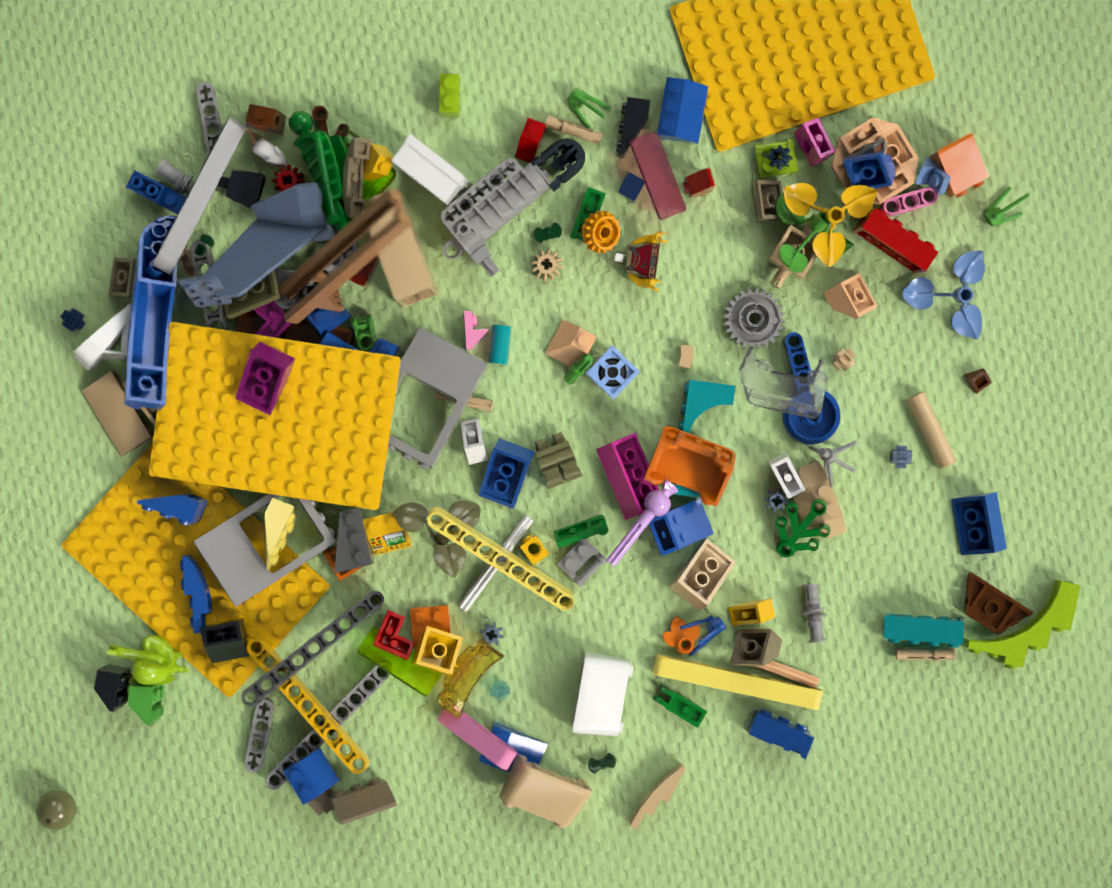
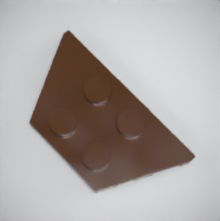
(992, 606)

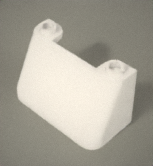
(601, 695)

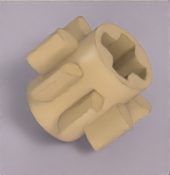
(843, 359)

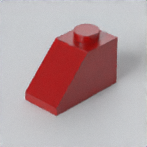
(530, 140)
(699, 183)

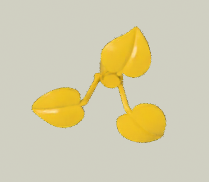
(857, 201)

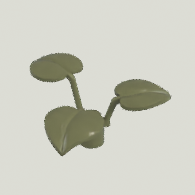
(448, 557)

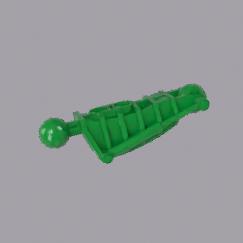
(325, 162)

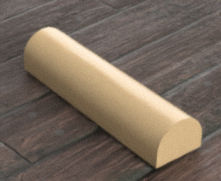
(931, 430)

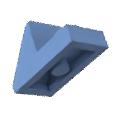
(933, 176)

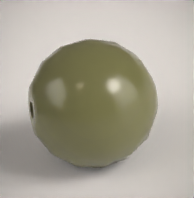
(56, 810)

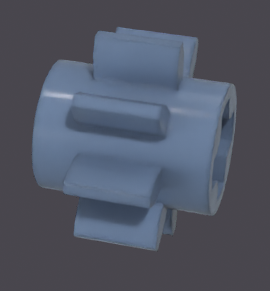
(900, 456)
(778, 505)
(497, 631)

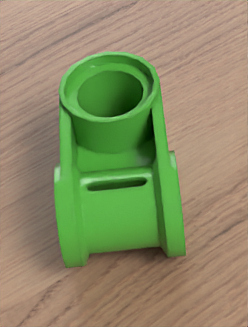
(364, 329)

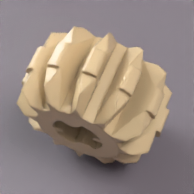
(552, 261)

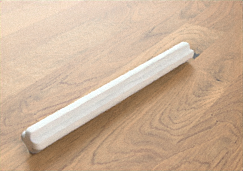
(490, 570)

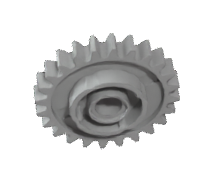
(757, 304)

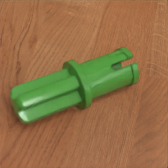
(578, 369)

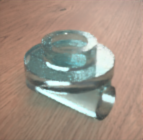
(500, 690)

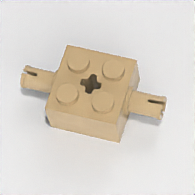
(792, 237)

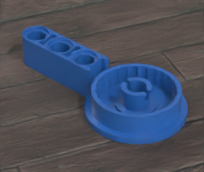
(802, 427)

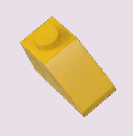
(378, 164)
(751, 612)

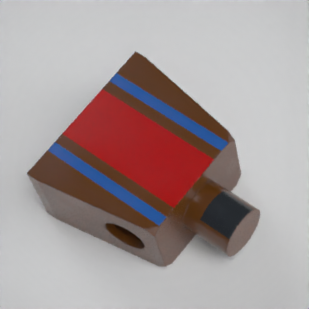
(264, 118)

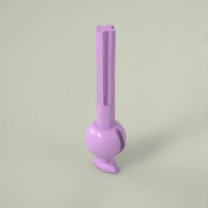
(656, 504)

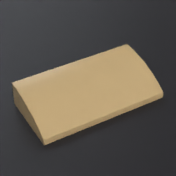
(122, 423)

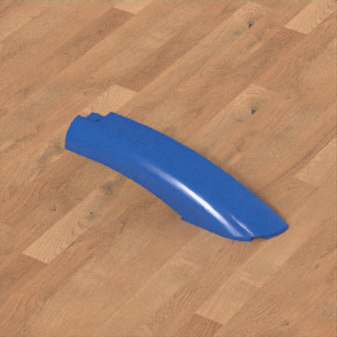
(149, 321)

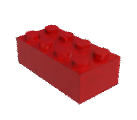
(896, 241)

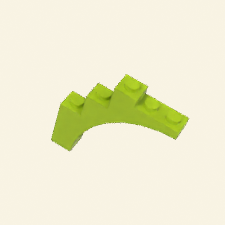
(1055, 615)

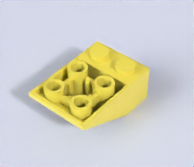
(277, 523)

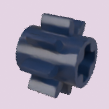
(775, 160)
(72, 319)

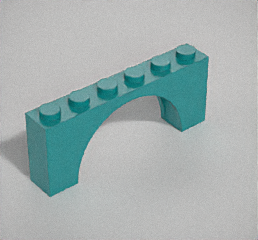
(699, 398)

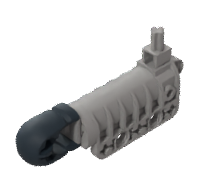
(505, 199)

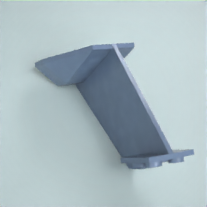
(281, 229)

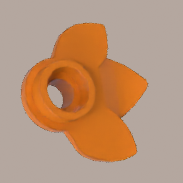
(677, 636)

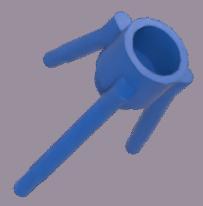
(715, 627)

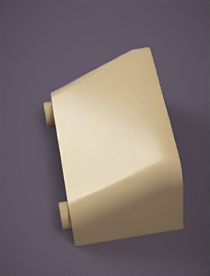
(544, 792)

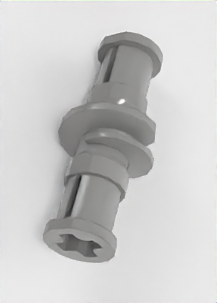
(176, 177)
(813, 612)

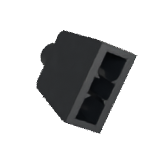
(244, 187)

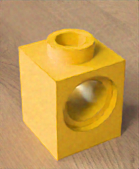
(534, 557)

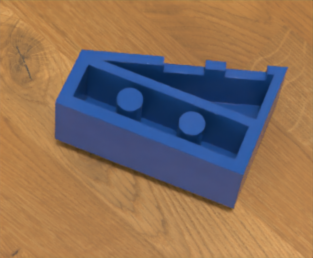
(781, 732)

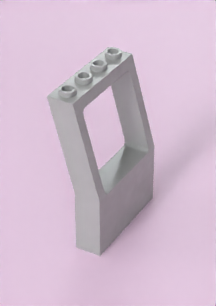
(445, 371)
(237, 561)

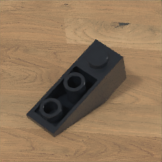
(635, 119)

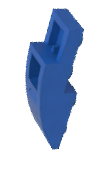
(156, 192)
(196, 585)

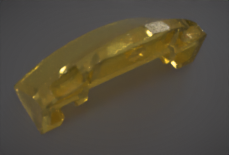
(467, 671)

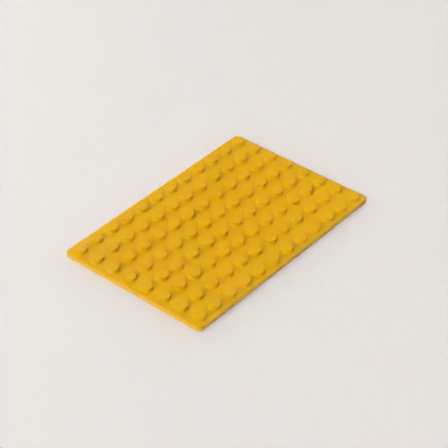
(796, 59)
(317, 444)
(140, 559)

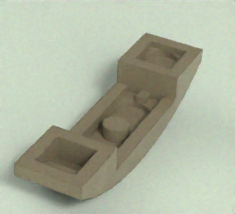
(353, 176)

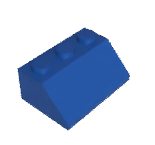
(682, 110)
(979, 524)

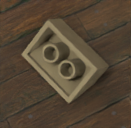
(361, 801)

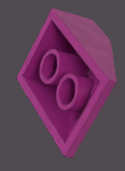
(264, 377)

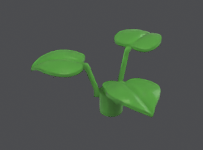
(788, 254)

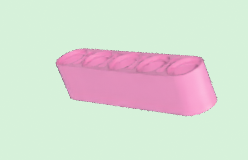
(479, 738)

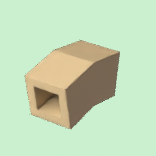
(686, 356)

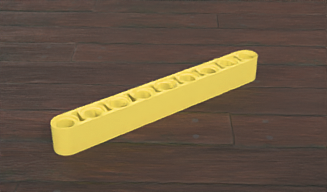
(497, 550)
(737, 681)

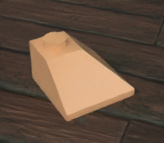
(851, 297)
(570, 343)

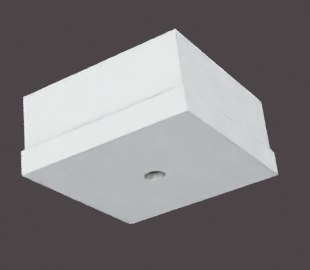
(430, 171)

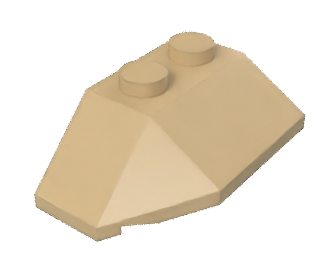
(817, 487)

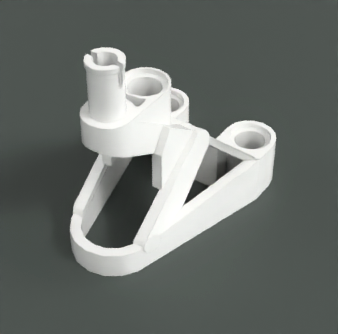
(98, 345)

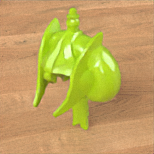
(154, 661)

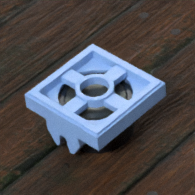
(612, 372)

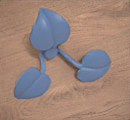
(969, 268)

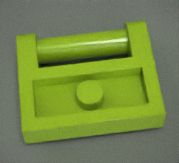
(763, 164)

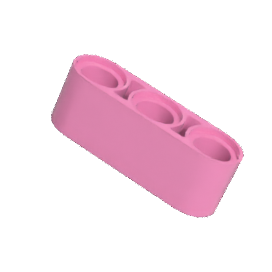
(917, 198)

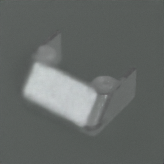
(781, 390)

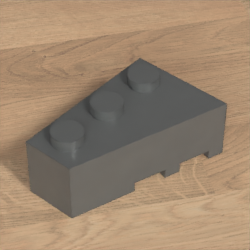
(352, 542)

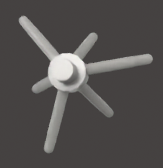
(829, 456)

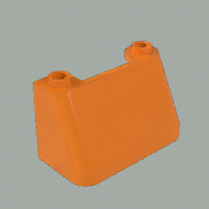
(691, 463)

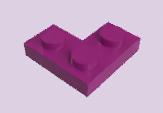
(275, 321)

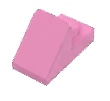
(472, 336)

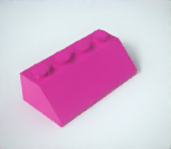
(626, 469)

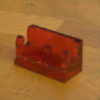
(365, 274)

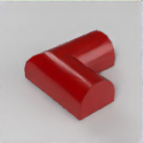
(388, 638)

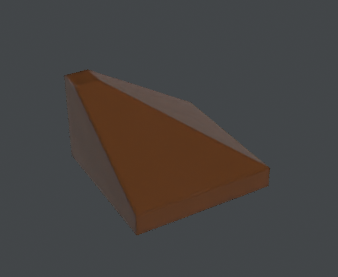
(977, 380)

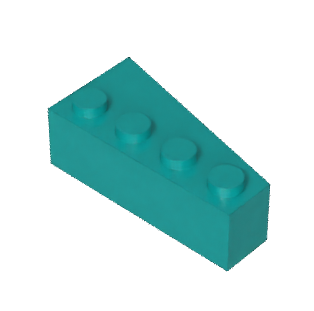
(924, 629)

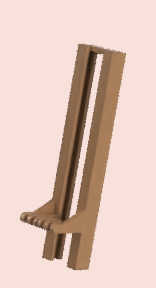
(326, 293)

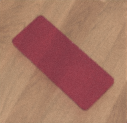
(657, 175)

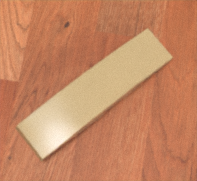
(662, 790)

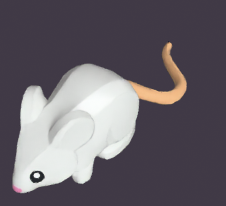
(267, 151)

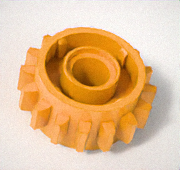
(600, 231)

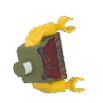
(642, 260)

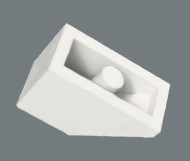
(473, 441)
(787, 475)

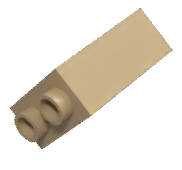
(405, 263)

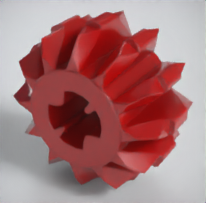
(288, 174)

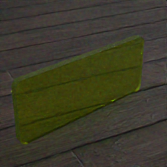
(415, 677)

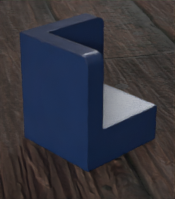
(631, 187)

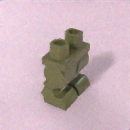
(551, 457)

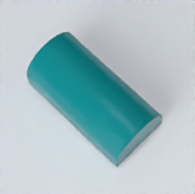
(499, 344)

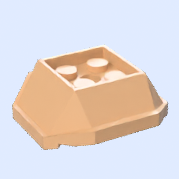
(897, 147)

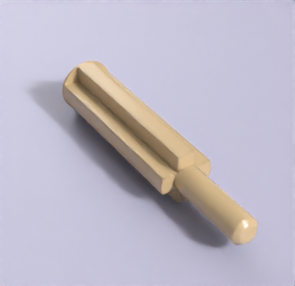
(474, 402)

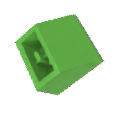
(146, 701)

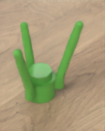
(579, 99)
(995, 215)

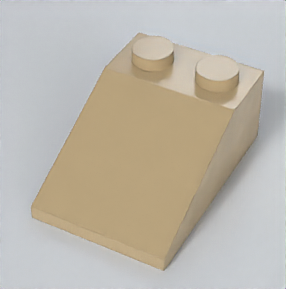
(702, 575)

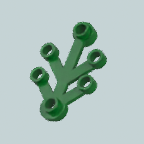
(801, 530)

